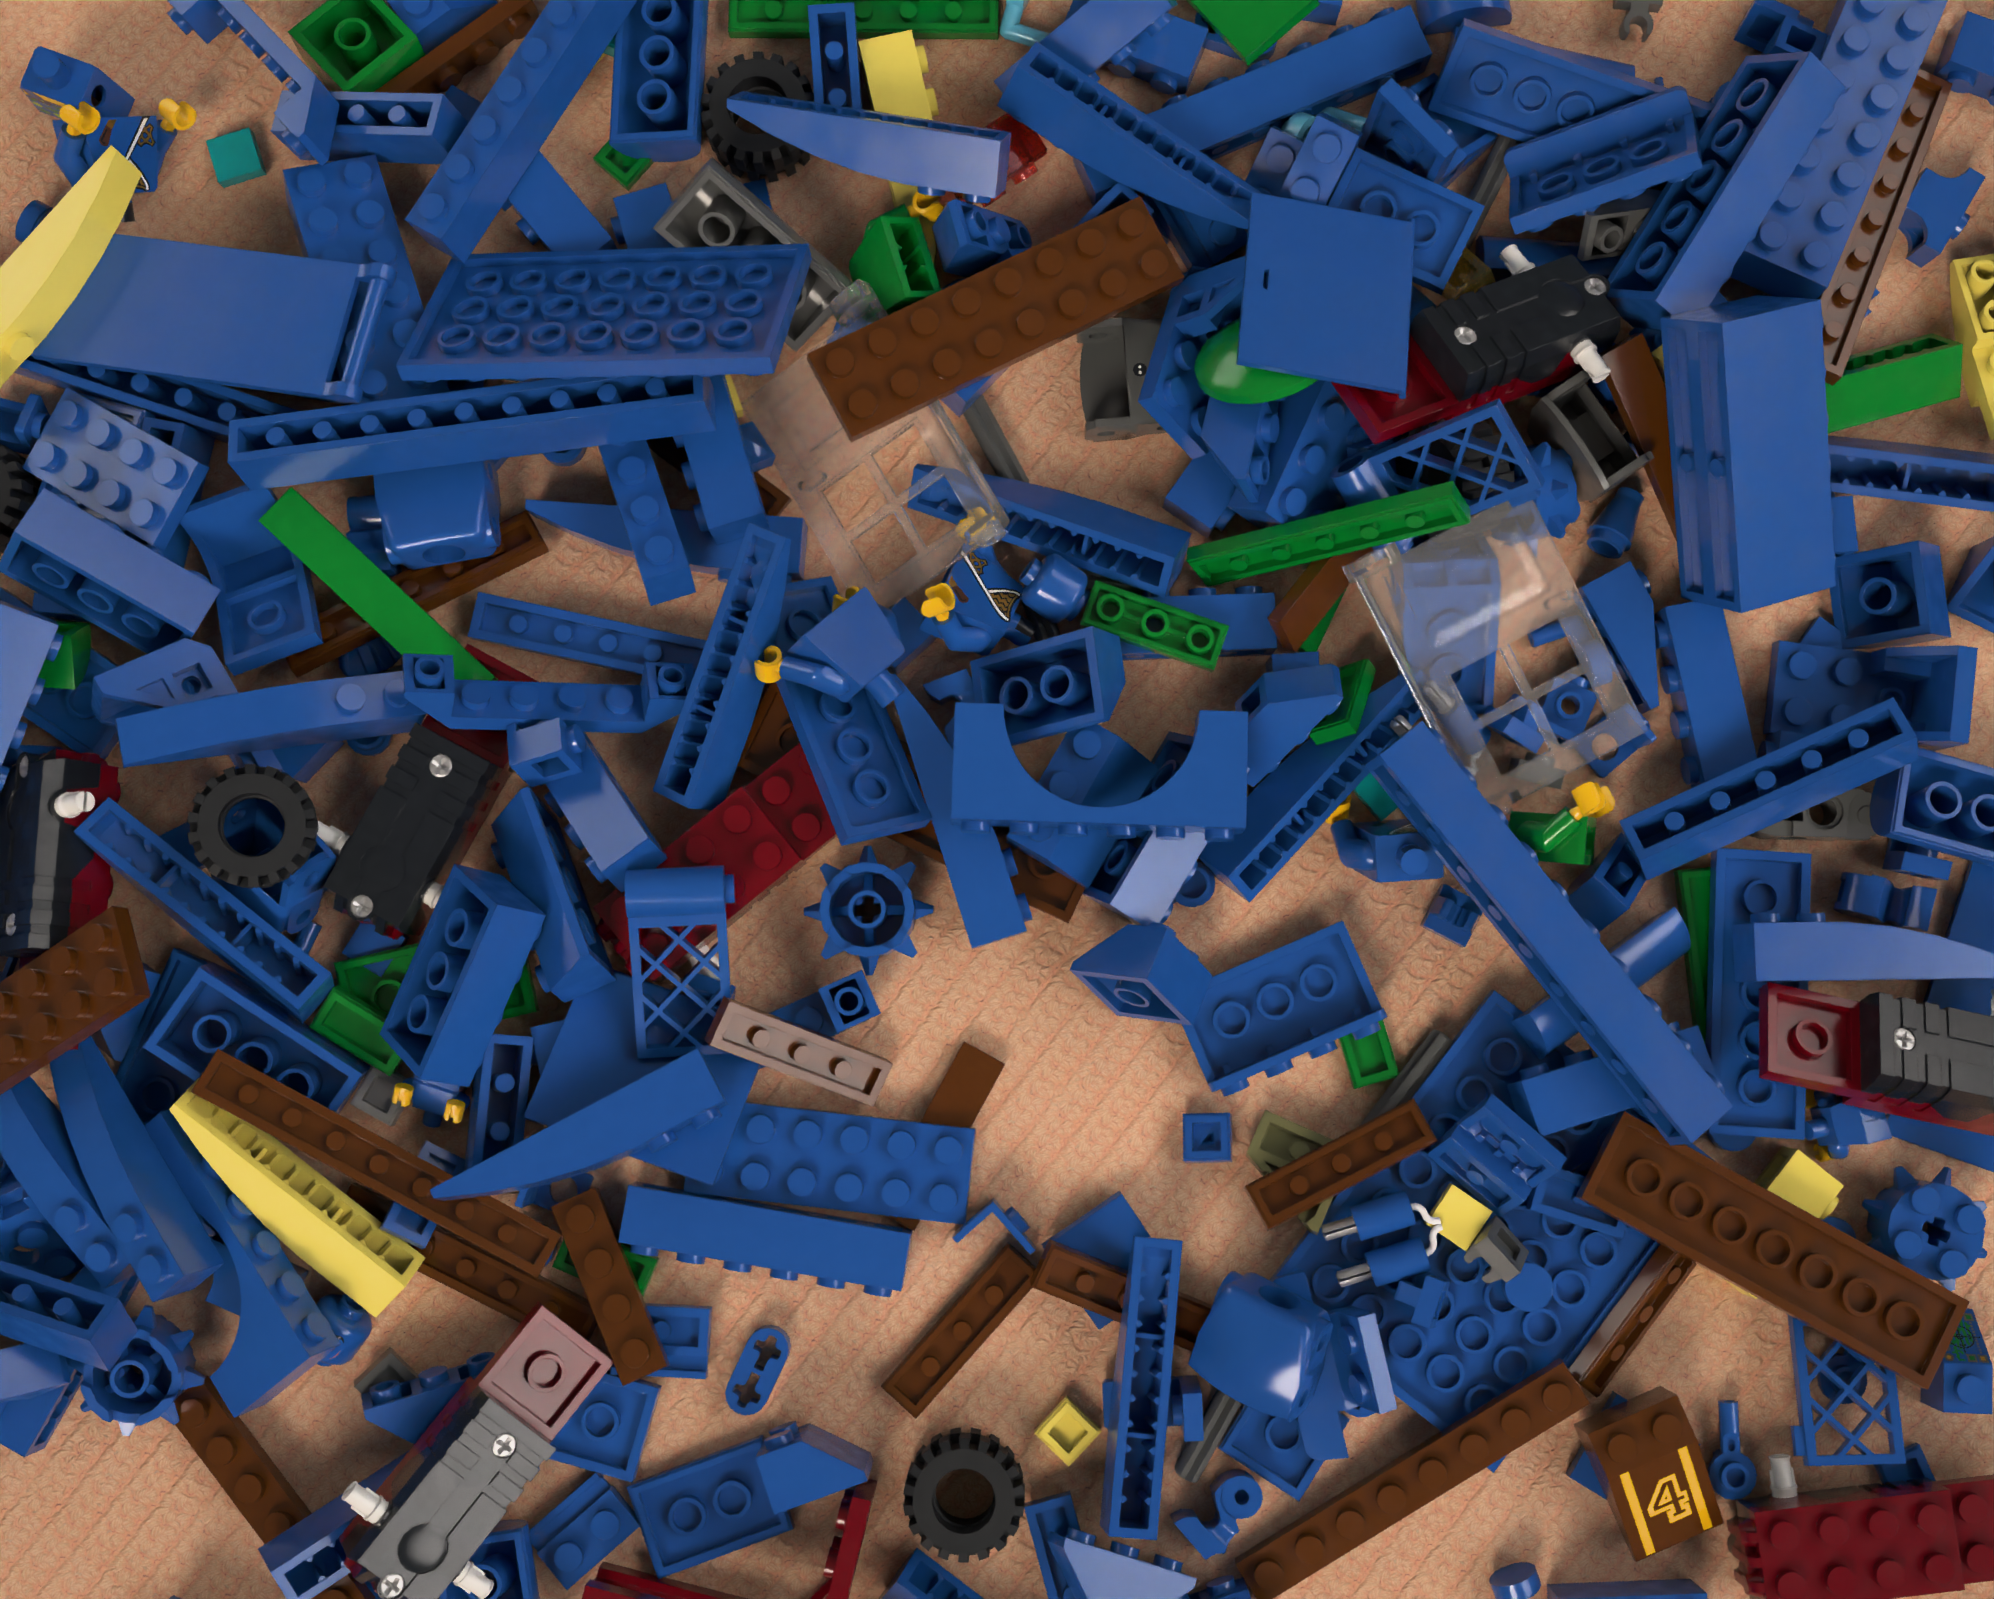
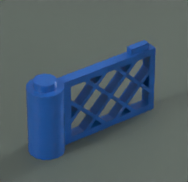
(1370, 477)
(677, 899)
(1804, 1434)

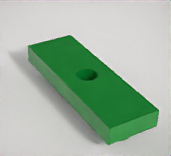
(1183, 635)

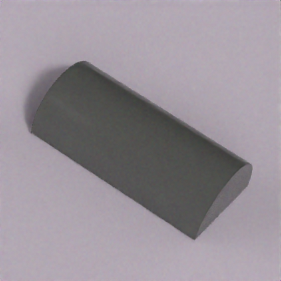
(723, 212)

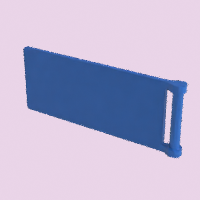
(222, 317)

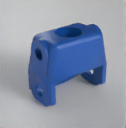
(439, 514)
(291, 902)
(1263, 1345)

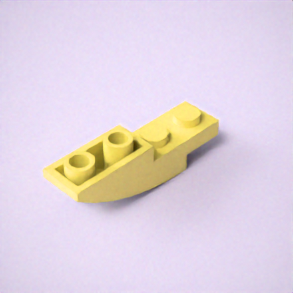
(1974, 327)

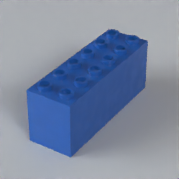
(1749, 451)

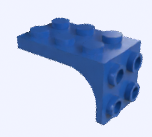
(265, 589)

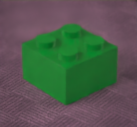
(356, 44)

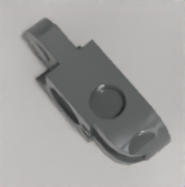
(1844, 819)

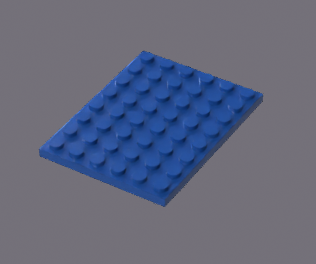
(1479, 1338)

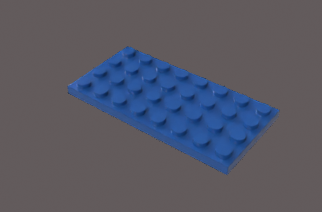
(609, 314)

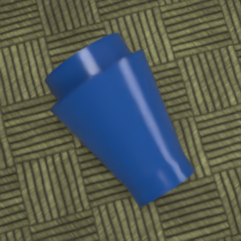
(1615, 526)

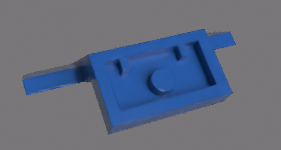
(1351, 1377)

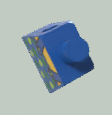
(61, 80)

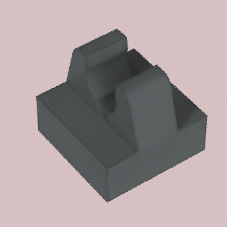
(1500, 1250)

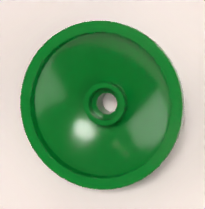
(1238, 384)

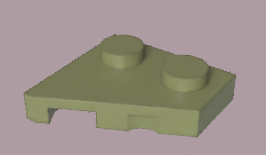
(1279, 1143)

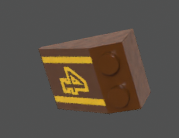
(1651, 1471)

